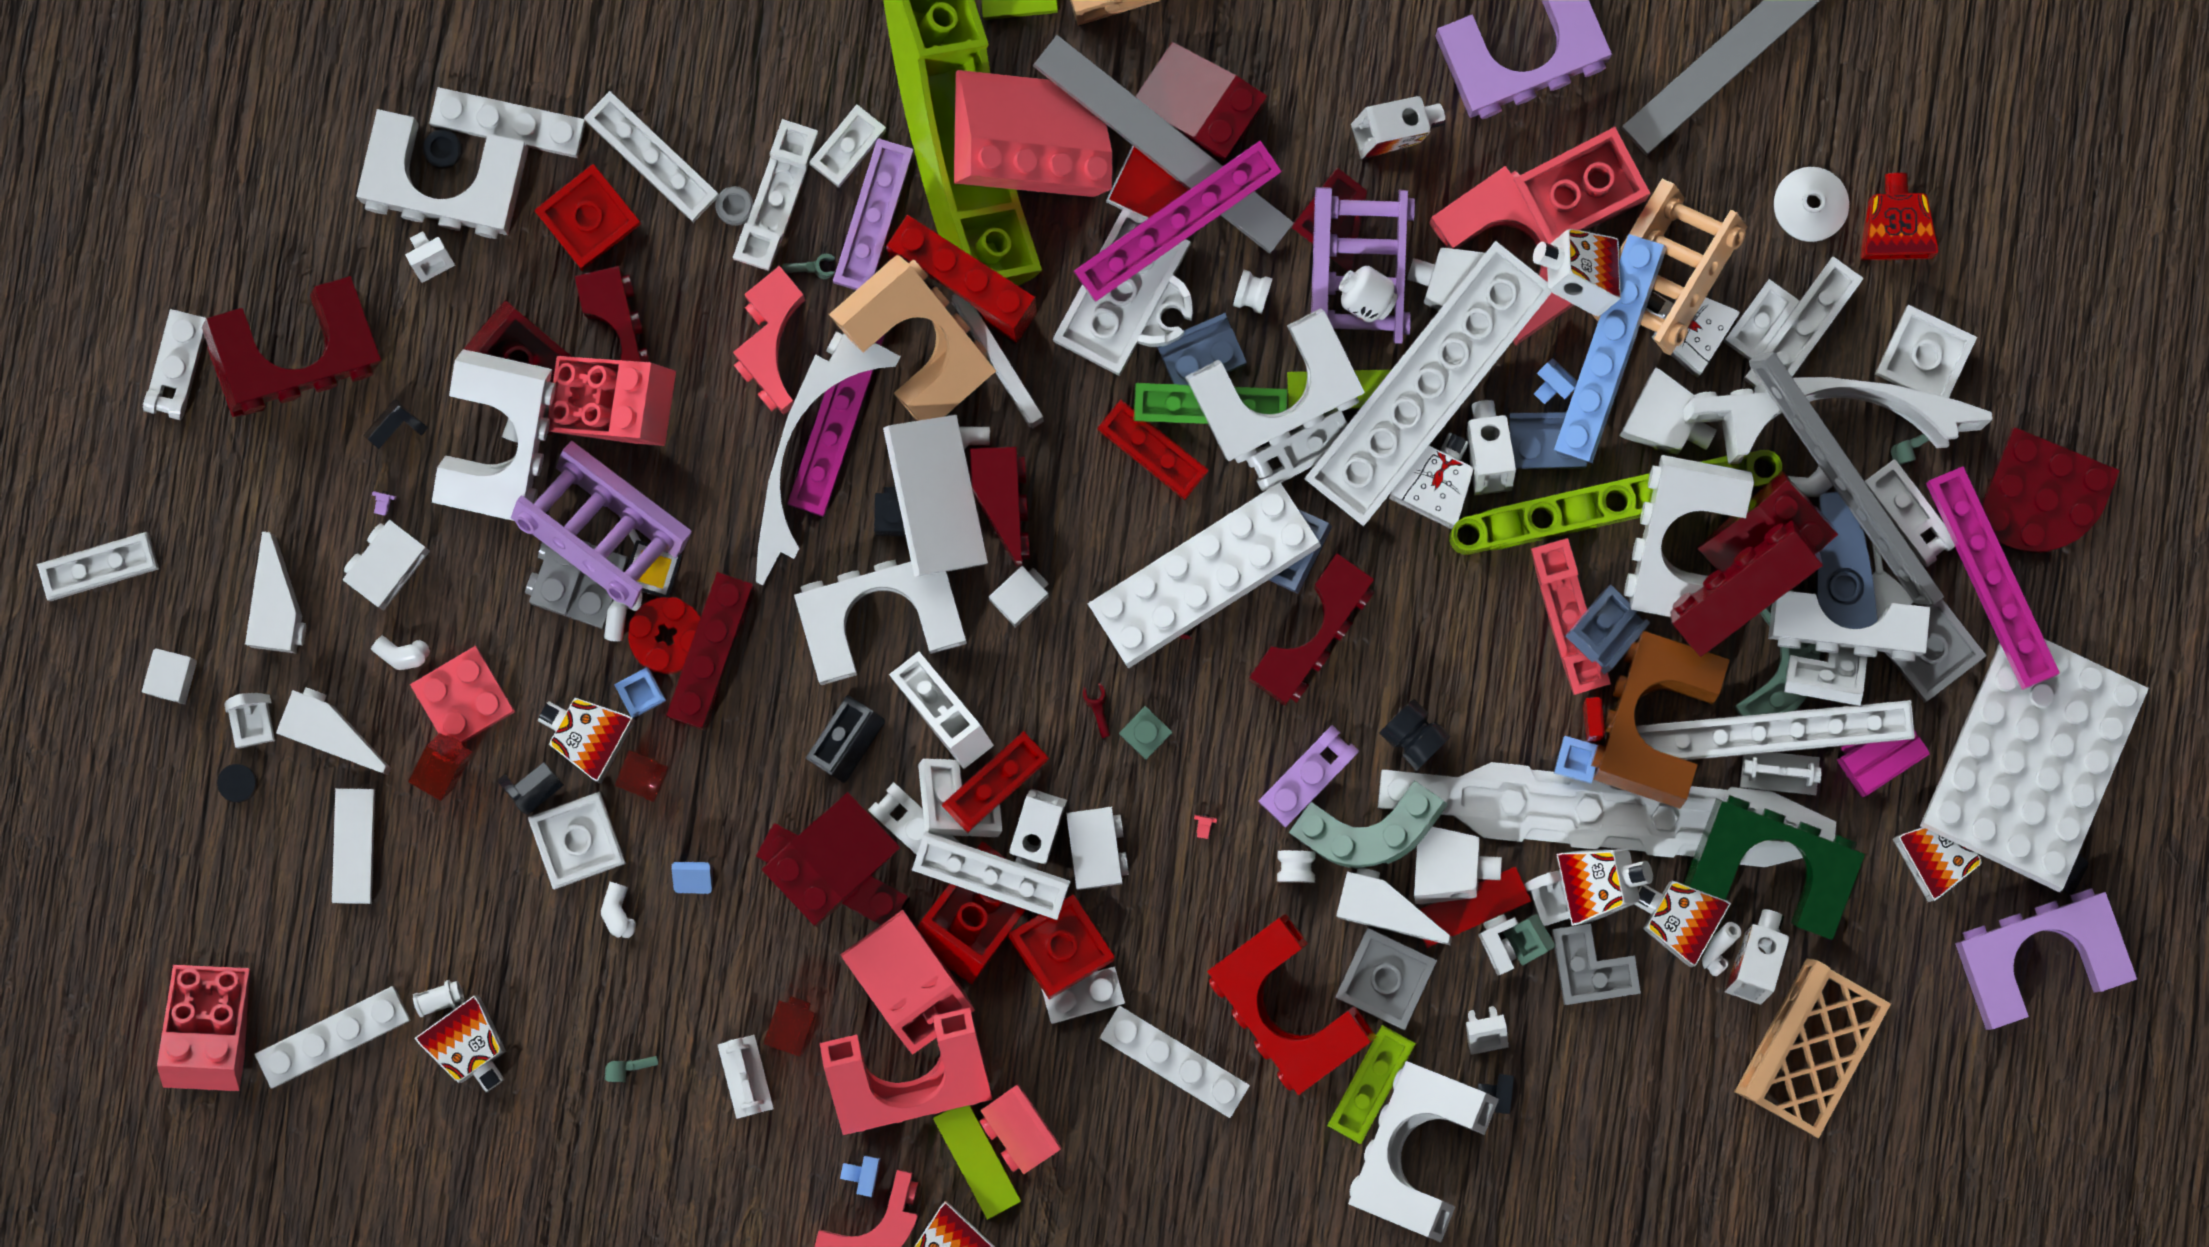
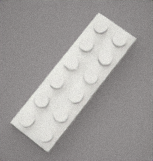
(1204, 575)

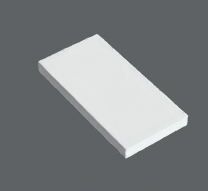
(935, 495)

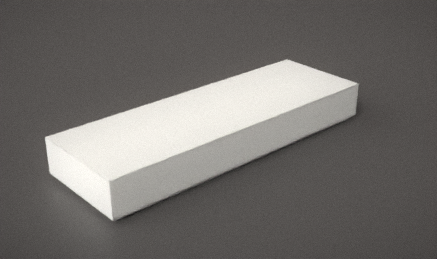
(98, 566)
(353, 846)

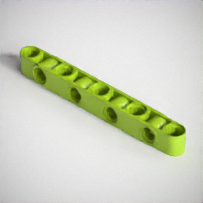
(1578, 509)

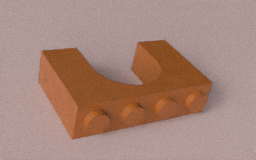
(1625, 757)

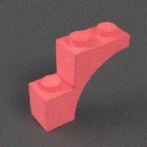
(774, 302)

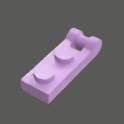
(1307, 777)

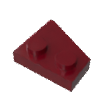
(1346, 225)

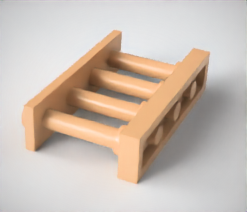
(1659, 212)

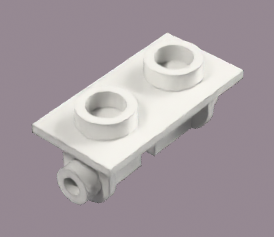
(1781, 773)
(745, 1076)

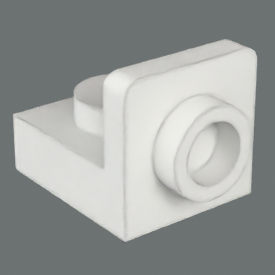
(1499, 951)

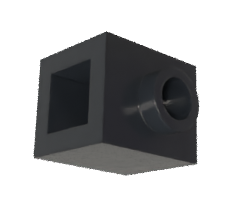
(888, 514)

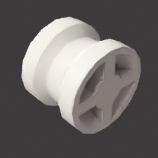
(1252, 292)
(1296, 866)

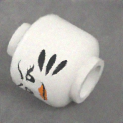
(1367, 294)

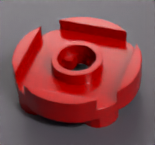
(645, 627)

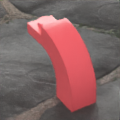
(893, 1228)

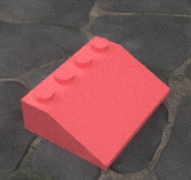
(1027, 137)

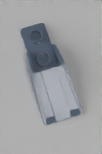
(1846, 578)

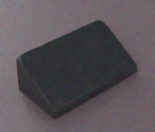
(846, 739)

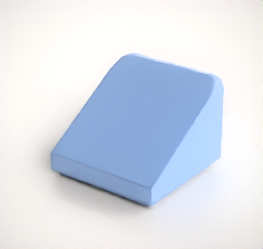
(692, 877)

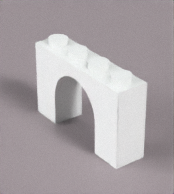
(483, 206)
(1328, 386)
(522, 395)
(1678, 489)
(827, 607)
(1416, 1098)

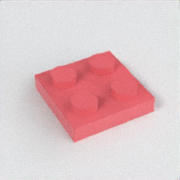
(462, 696)

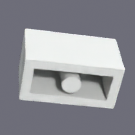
(384, 564)
(1095, 848)

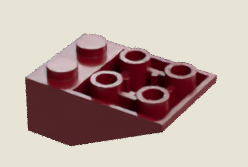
(996, 488)

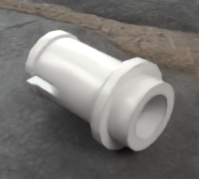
(439, 998)

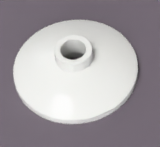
(1806, 222)

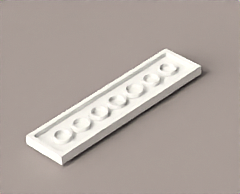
(1429, 383)

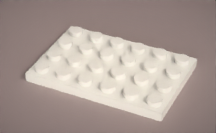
(2035, 764)

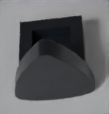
(390, 421)
(532, 789)

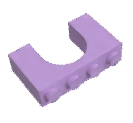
(1488, 85)
(1991, 954)

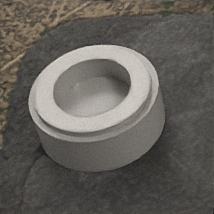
(734, 205)

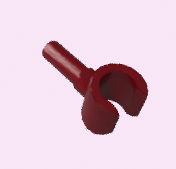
(1098, 710)

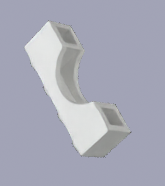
(1799, 620)

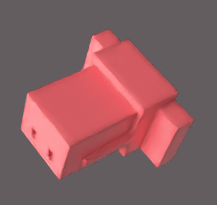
(1204, 825)

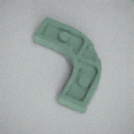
(1771, 696)
(1373, 844)

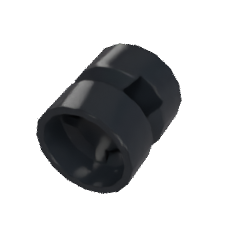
(1414, 734)

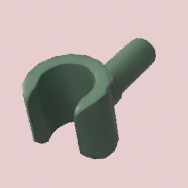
(810, 267)
(1904, 452)
(616, 1070)

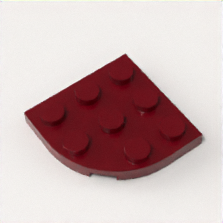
(2044, 494)

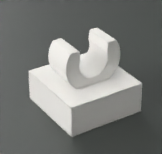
(428, 257)
(1486, 1033)

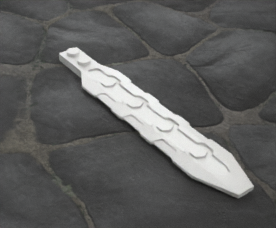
(1542, 806)

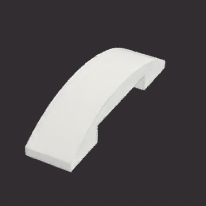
(776, 195)

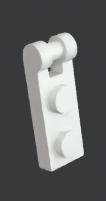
(176, 364)
(1297, 452)
(1909, 511)
(911, 825)

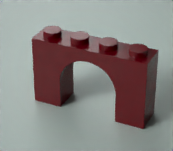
(253, 380)

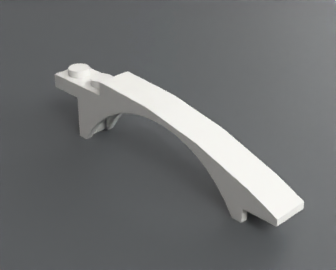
(821, 375)
(1747, 412)

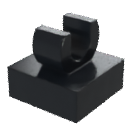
(1502, 1091)

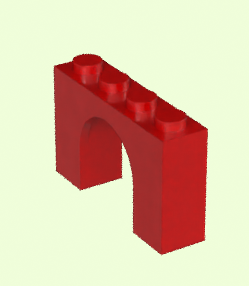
(999, 300)
(1299, 1058)

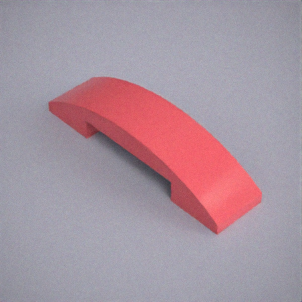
(1564, 607)

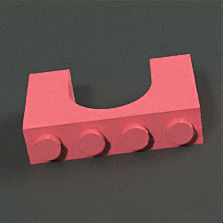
(1492, 205)
(870, 1102)

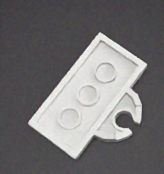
(1129, 313)

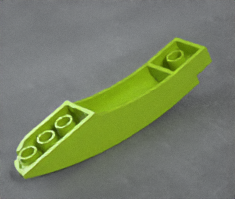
(928, 47)

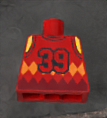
(1898, 224)

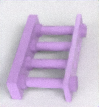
(1328, 245)
(608, 491)

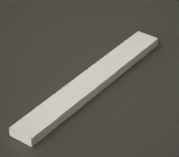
(1782, 731)

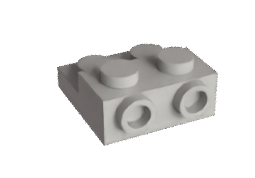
(568, 590)

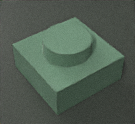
(1145, 733)
(1529, 939)

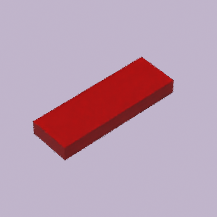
(1153, 450)
(1593, 719)
(995, 782)
(1492, 900)

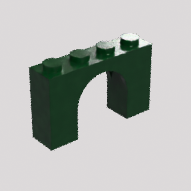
(1828, 863)

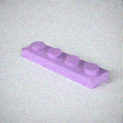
(873, 214)

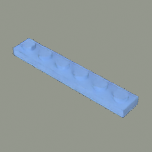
(1610, 350)

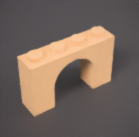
(901, 294)

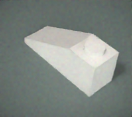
(274, 607)
(941, 710)
(324, 728)
(1379, 905)

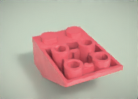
(612, 400)
(905, 980)
(204, 1028)

